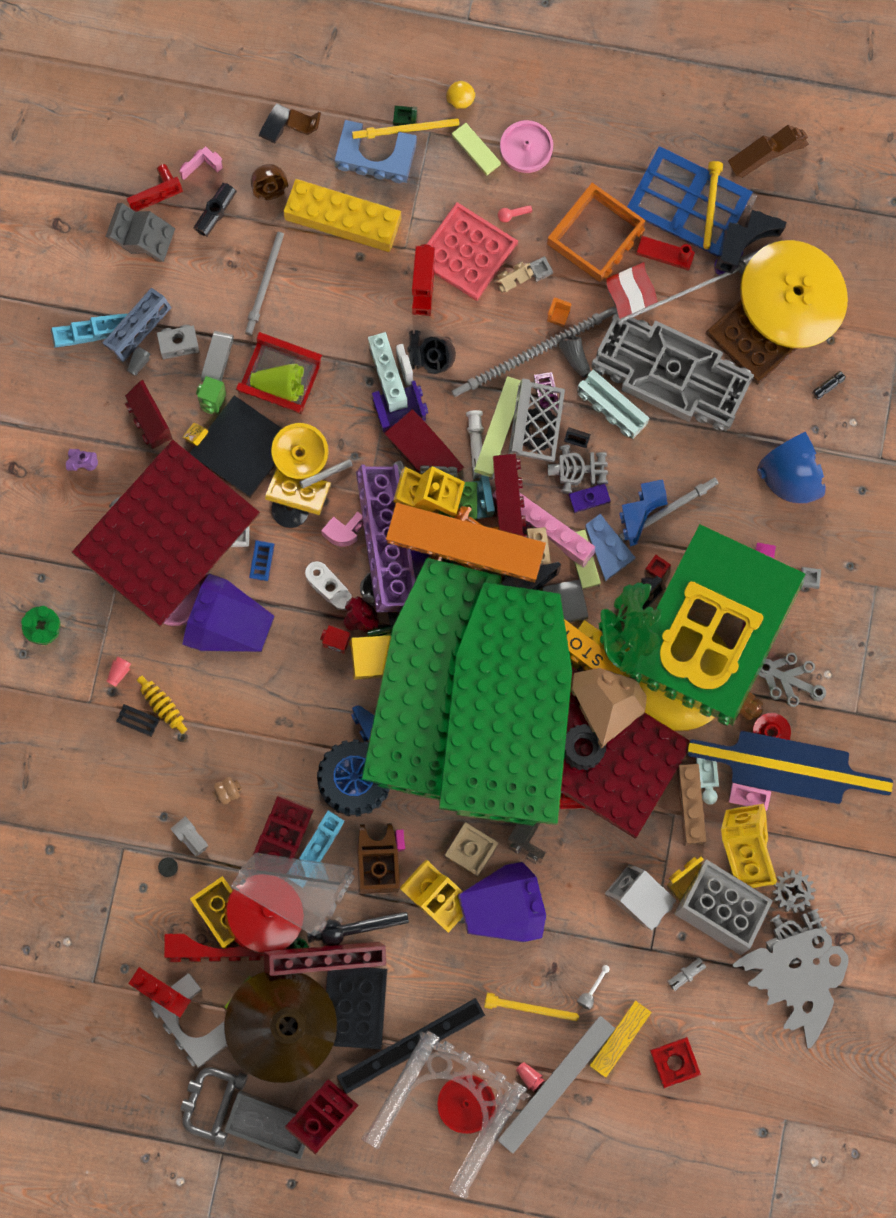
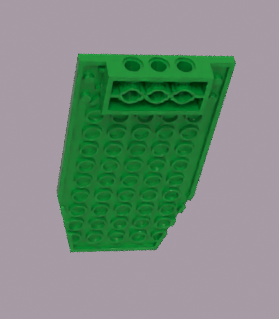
(417, 680)
(509, 709)

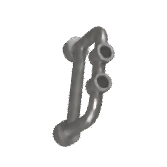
(189, 1105)

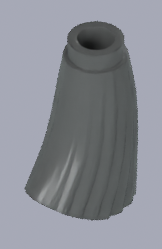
(574, 353)

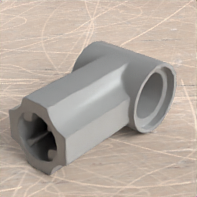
(187, 833)

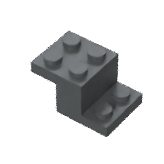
(140, 232)

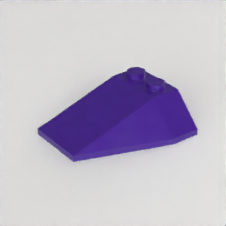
(226, 619)
(505, 905)

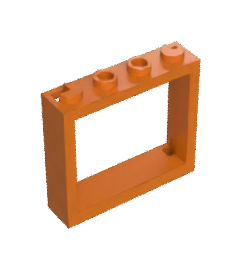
(614, 205)

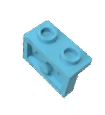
(485, 503)

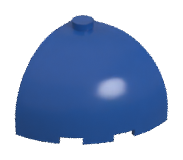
(793, 471)

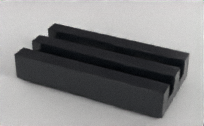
(123, 714)

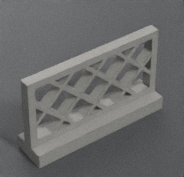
(520, 417)

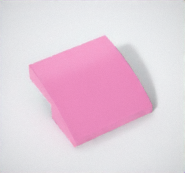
(749, 795)

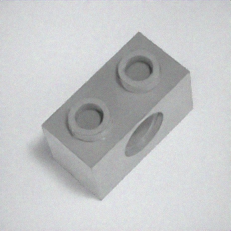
(170, 349)

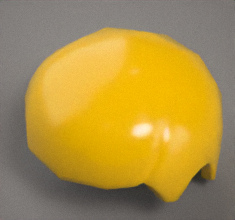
(460, 94)

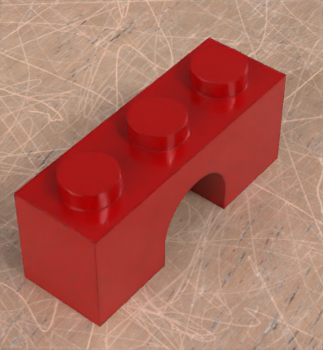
(159, 992)

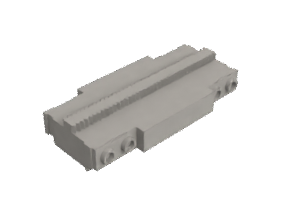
(672, 372)

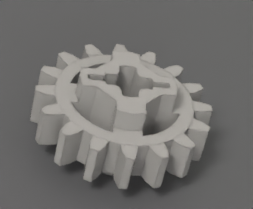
(790, 899)

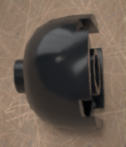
(436, 354)

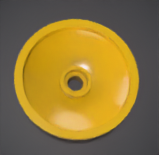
(299, 438)

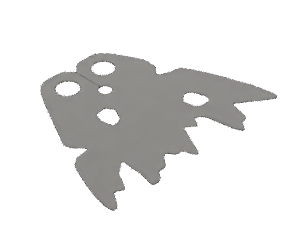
(799, 984)

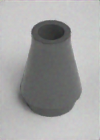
(138, 361)

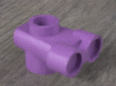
(81, 459)

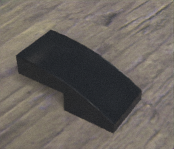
(275, 123)

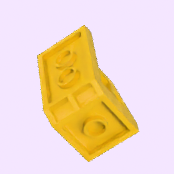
(745, 844)

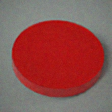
(460, 1107)

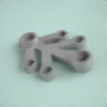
(788, 678)

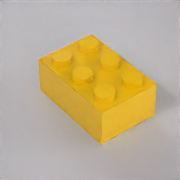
(211, 906)

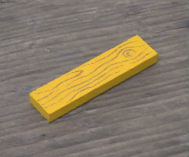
(620, 1039)

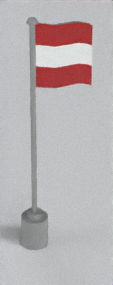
(635, 293)

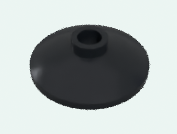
(288, 518)

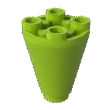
(280, 381)

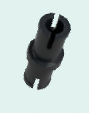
(412, 349)

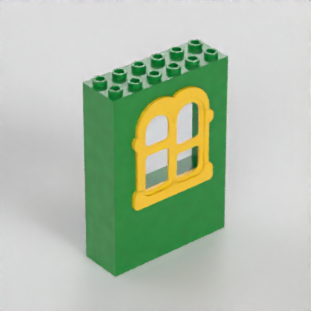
(736, 583)

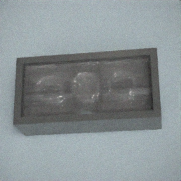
(264, 1124)

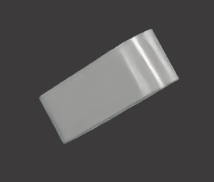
(217, 356)

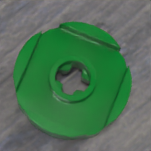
(39, 636)

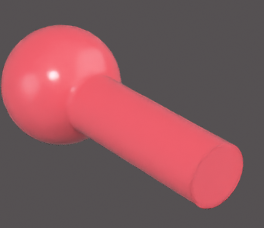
(506, 214)

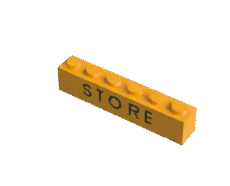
(587, 652)

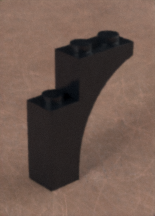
(737, 238)

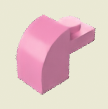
(340, 534)

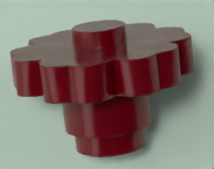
(360, 615)

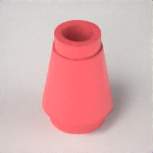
(118, 670)
(530, 1077)

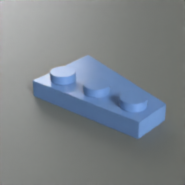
(609, 548)

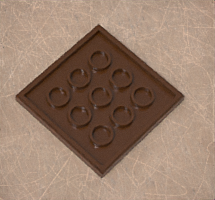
(746, 344)

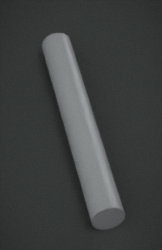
(326, 473)

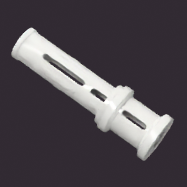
(475, 429)

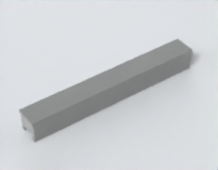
(556, 1084)

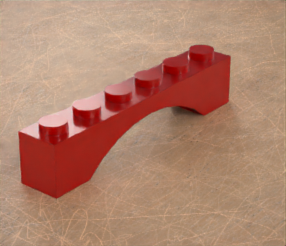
(183, 947)

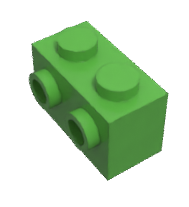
(211, 395)

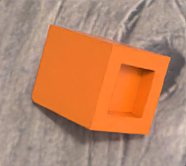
(559, 312)

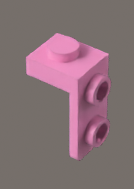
(199, 157)

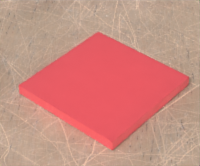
(469, 251)

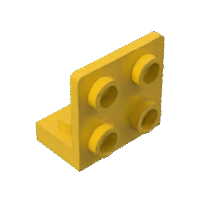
(681, 880)

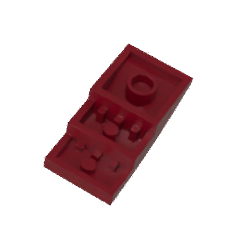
(420, 443)
(284, 828)
(321, 1116)

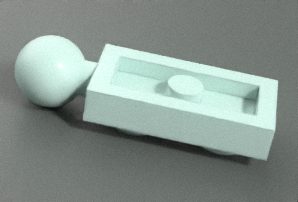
(708, 779)

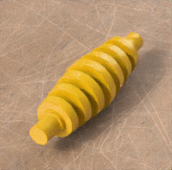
(161, 705)

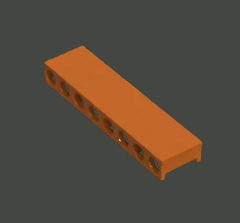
(465, 542)

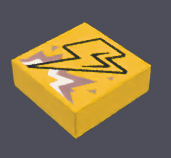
(195, 434)

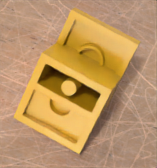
(429, 491)
(434, 895)

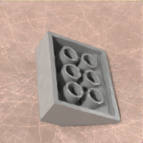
(724, 907)

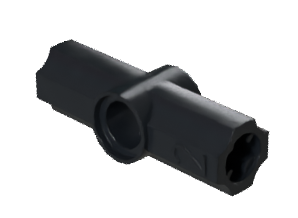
(220, 200)

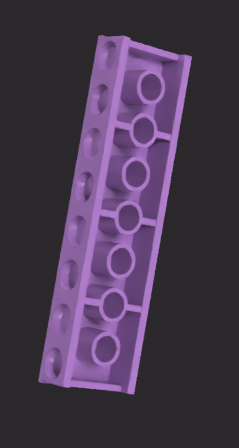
(389, 564)

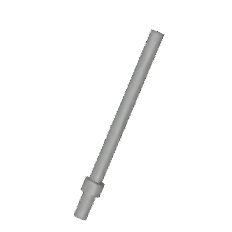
(254, 315)
(699, 490)

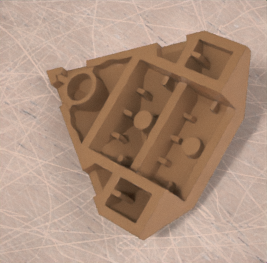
(608, 701)

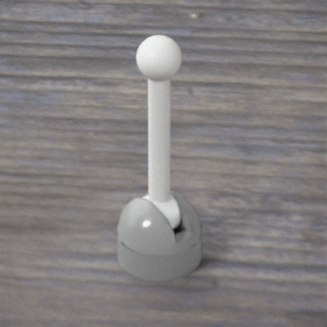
(586, 999)

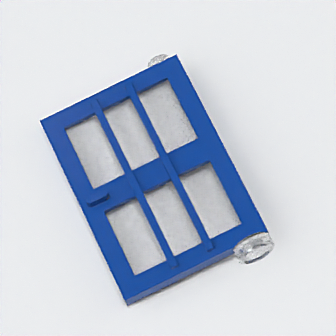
(676, 199)

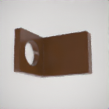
(303, 122)

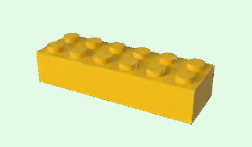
(342, 215)

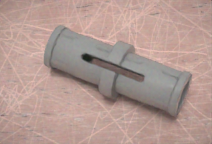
(686, 974)

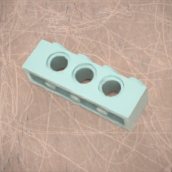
(387, 372)

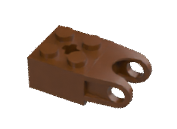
(380, 855)

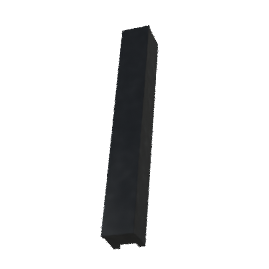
(402, 1050)

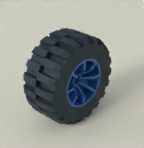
(341, 780)

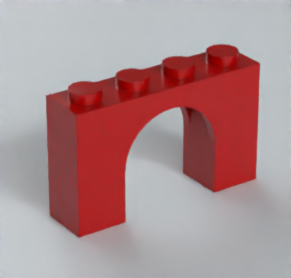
(423, 280)

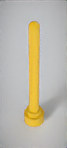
(714, 169)
(493, 1001)

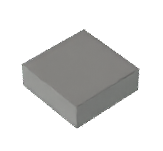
(541, 269)
(812, 577)

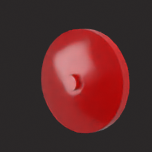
(257, 926)

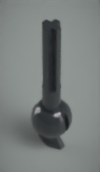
(335, 932)

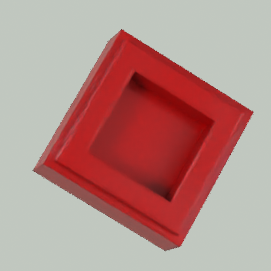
(657, 567)

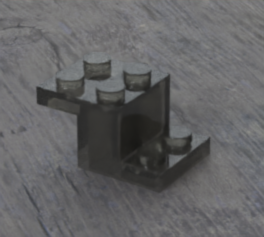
(520, 842)

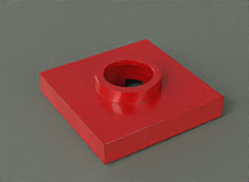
(689, 1064)

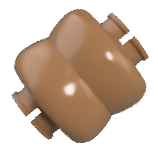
(226, 790)

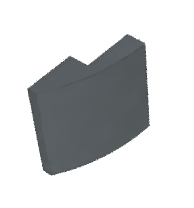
(572, 599)

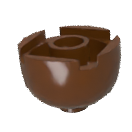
(268, 182)

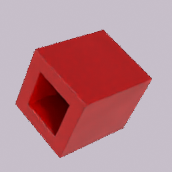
(335, 639)

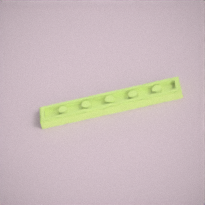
(498, 428)

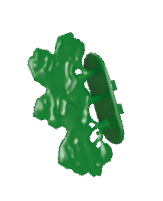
(637, 628)

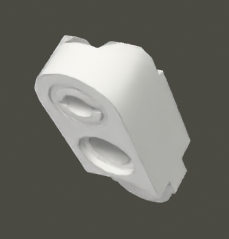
(337, 597)

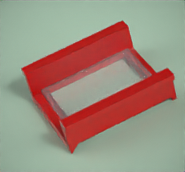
(272, 353)

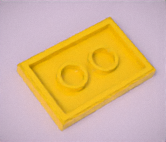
(290, 493)

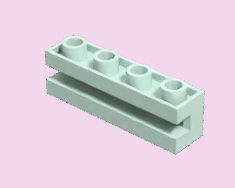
(612, 404)

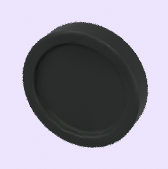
(168, 867)

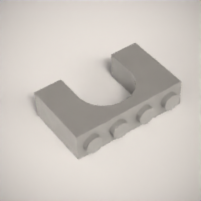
(201, 1048)

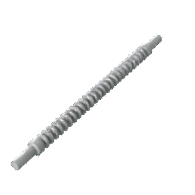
(473, 383)

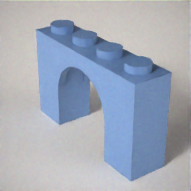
(393, 168)

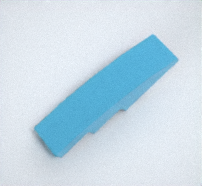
(85, 331)

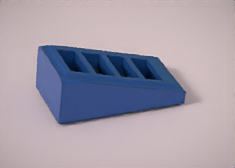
(270, 555)

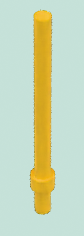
(370, 132)

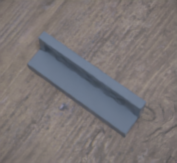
(135, 323)

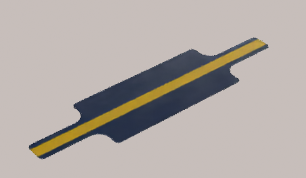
(790, 767)

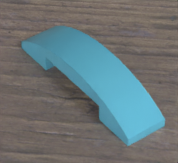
(323, 837)

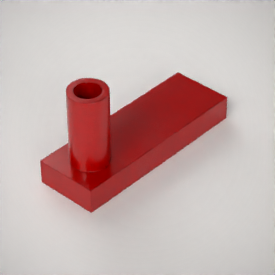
(158, 193)
(666, 253)

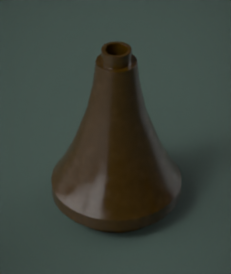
(254, 1030)

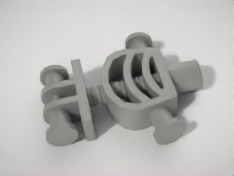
(560, 469)
(780, 934)

